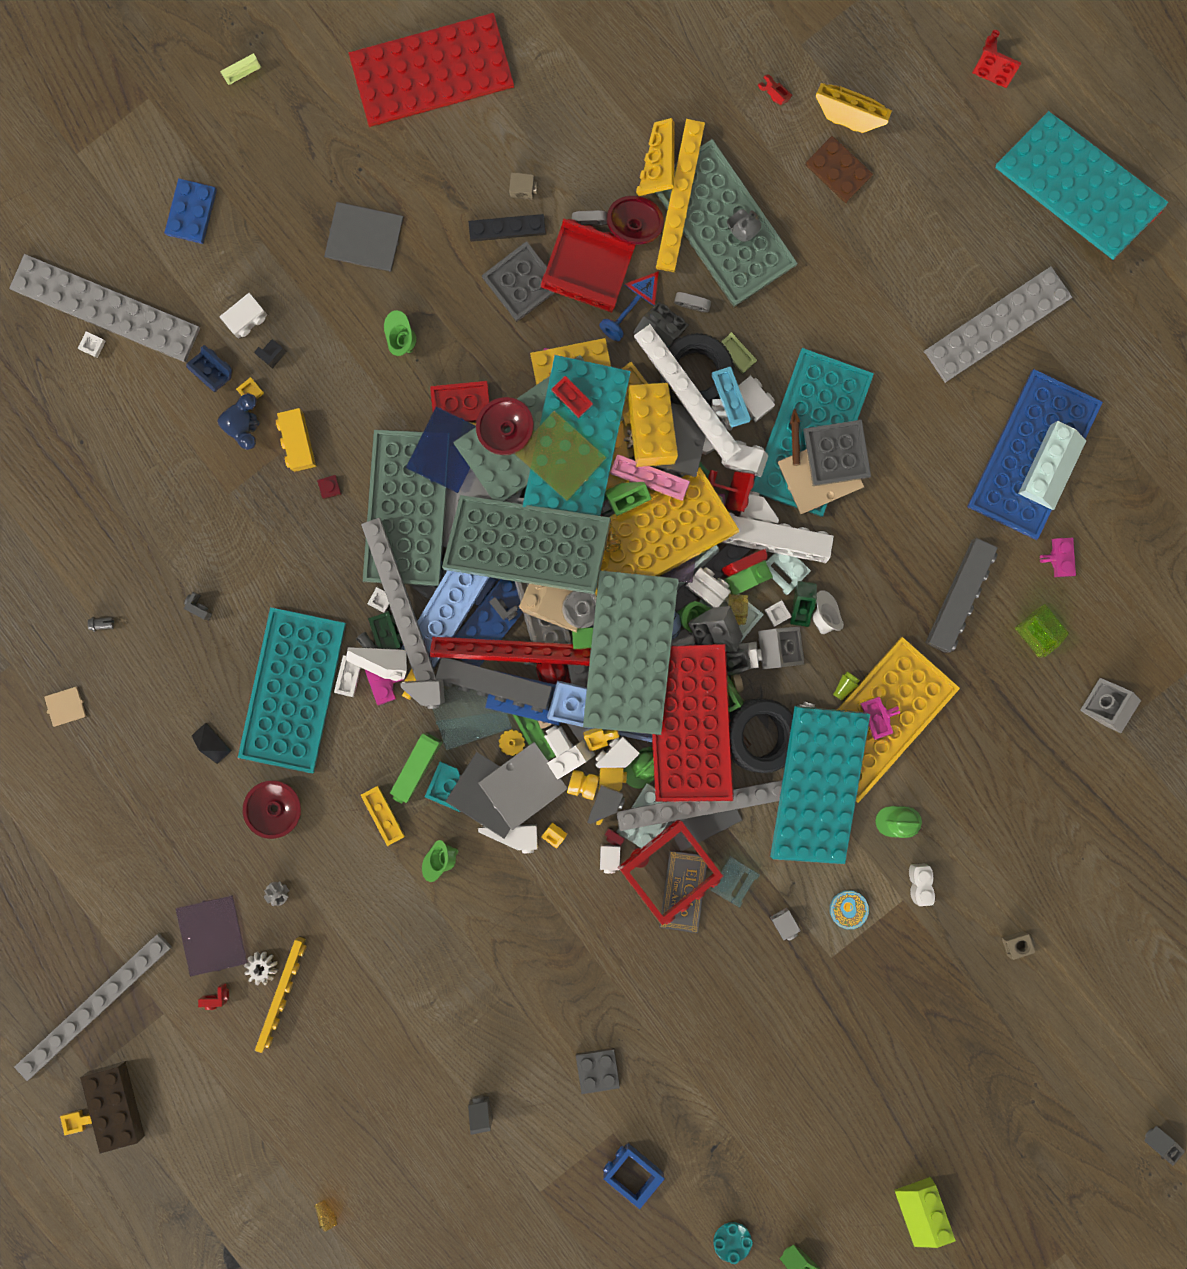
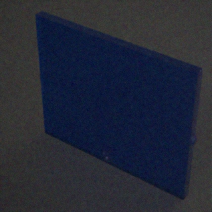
(436, 453)

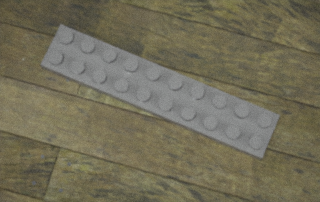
(104, 308)

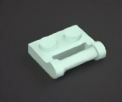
(791, 566)

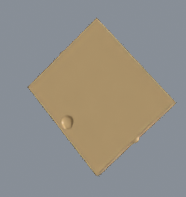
(808, 496)

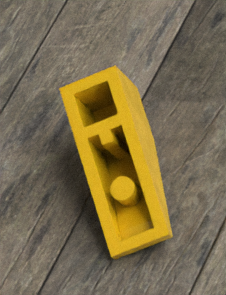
(613, 779)

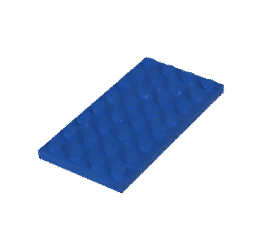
(1038, 406)

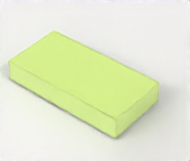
(240, 69)
(741, 356)

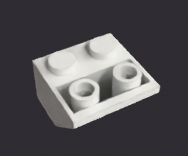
(618, 755)

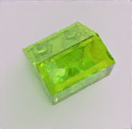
(1042, 631)

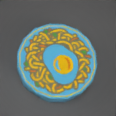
(849, 909)

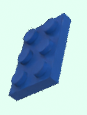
(190, 211)

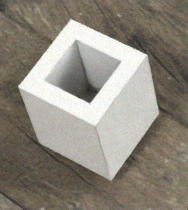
(609, 858)

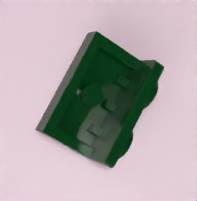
(385, 631)

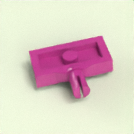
(1061, 557)
(381, 688)
(879, 717)

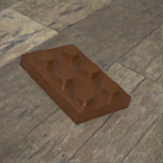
(838, 169)

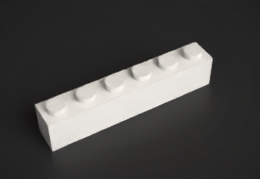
(781, 539)

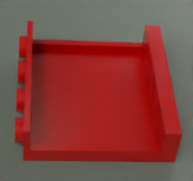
(587, 265)

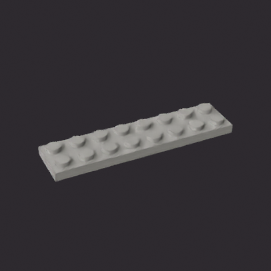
(998, 324)

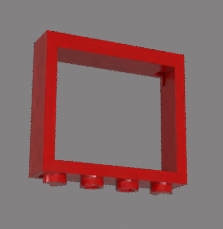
(651, 847)

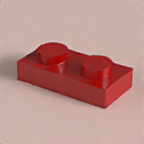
(571, 396)

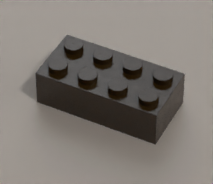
(112, 1107)

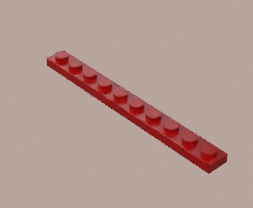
(509, 651)

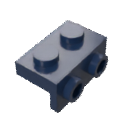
(210, 369)

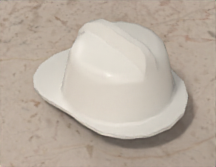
(827, 613)

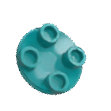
(732, 1242)

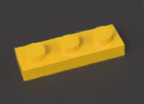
(382, 815)

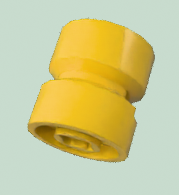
(583, 784)

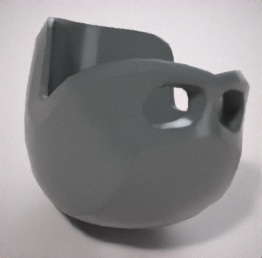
(743, 225)

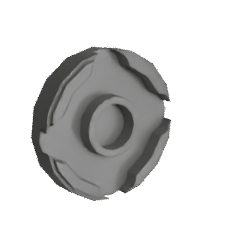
(579, 609)

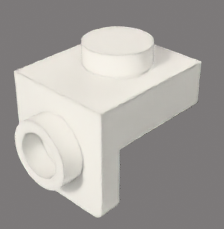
(753, 653)

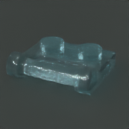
(732, 874)

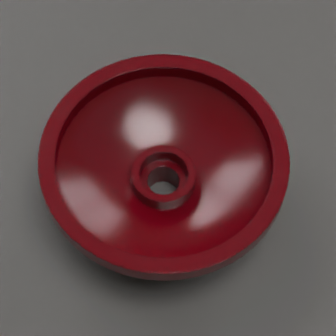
(635, 220)
(497, 417)
(259, 813)

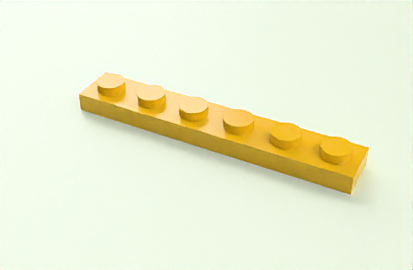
(278, 1003)

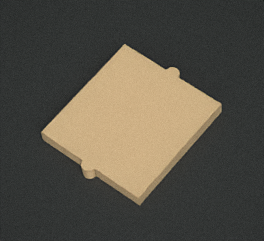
(65, 706)

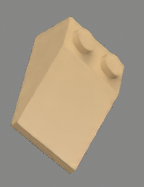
(546, 604)

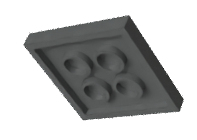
(518, 281)
(837, 453)

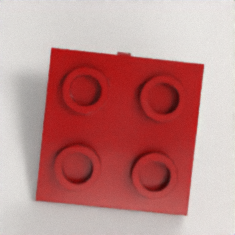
(994, 65)
(738, 491)

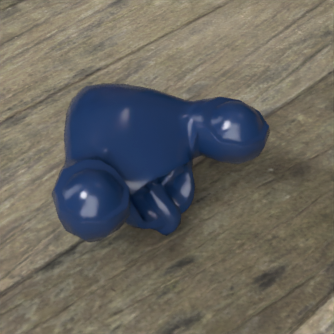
(239, 422)

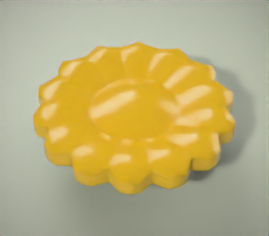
(511, 742)

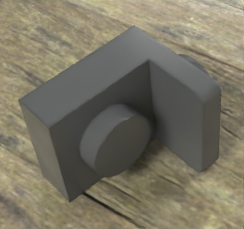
(500, 607)
(199, 610)

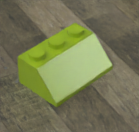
(924, 1214)

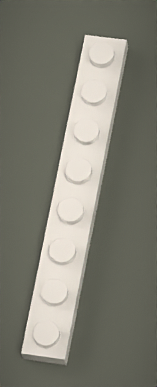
(687, 393)

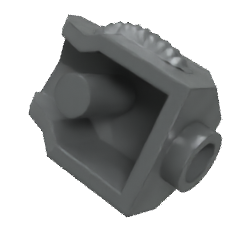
(737, 661)

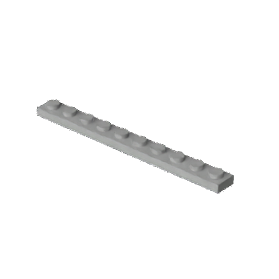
(398, 600)
(674, 811)
(93, 1007)

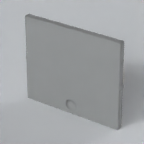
(522, 786)

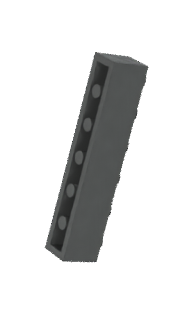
(961, 595)
(496, 684)

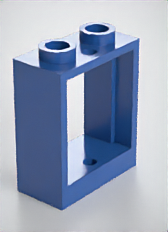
(649, 1186)

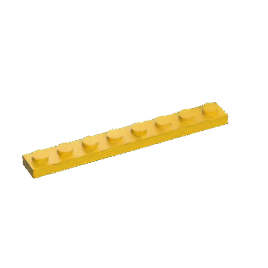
(680, 195)

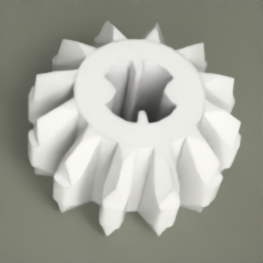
(262, 960)

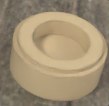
(737, 682)

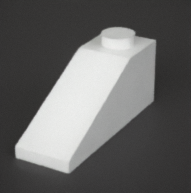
(382, 662)
(521, 838)

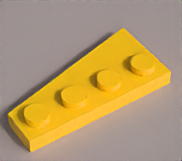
(659, 164)

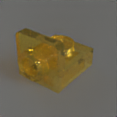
(739, 606)

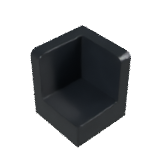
(271, 353)

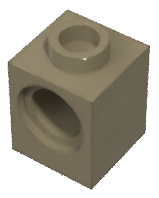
(522, 186)
(1010, 944)

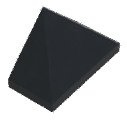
(210, 744)

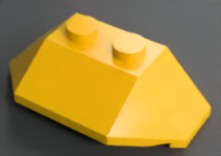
(851, 108)

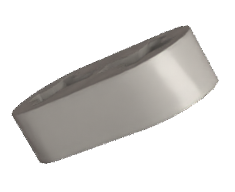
(590, 218)
(692, 302)

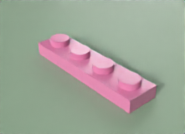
(653, 478)

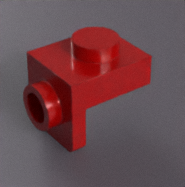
(211, 1002)

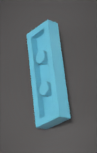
(731, 397)

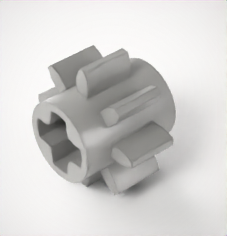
(276, 893)

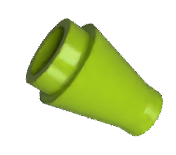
(846, 685)

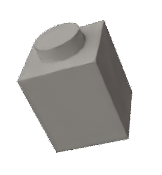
(785, 924)

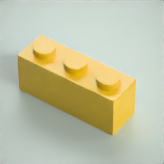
(295, 440)

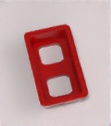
(745, 563)

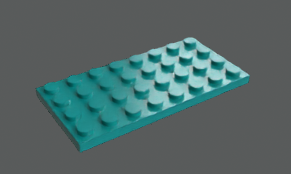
(1081, 185)
(822, 394)
(599, 425)
(292, 690)
(820, 785)

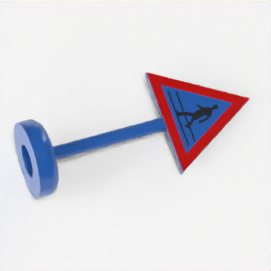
(643, 287)

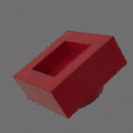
(329, 487)
(613, 837)

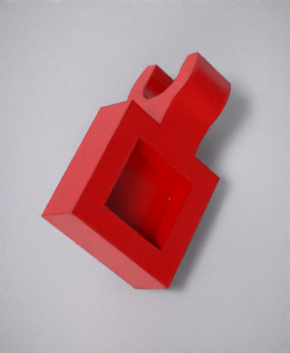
(778, 93)

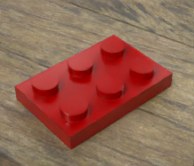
(461, 399)

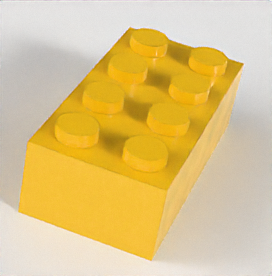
(652, 424)

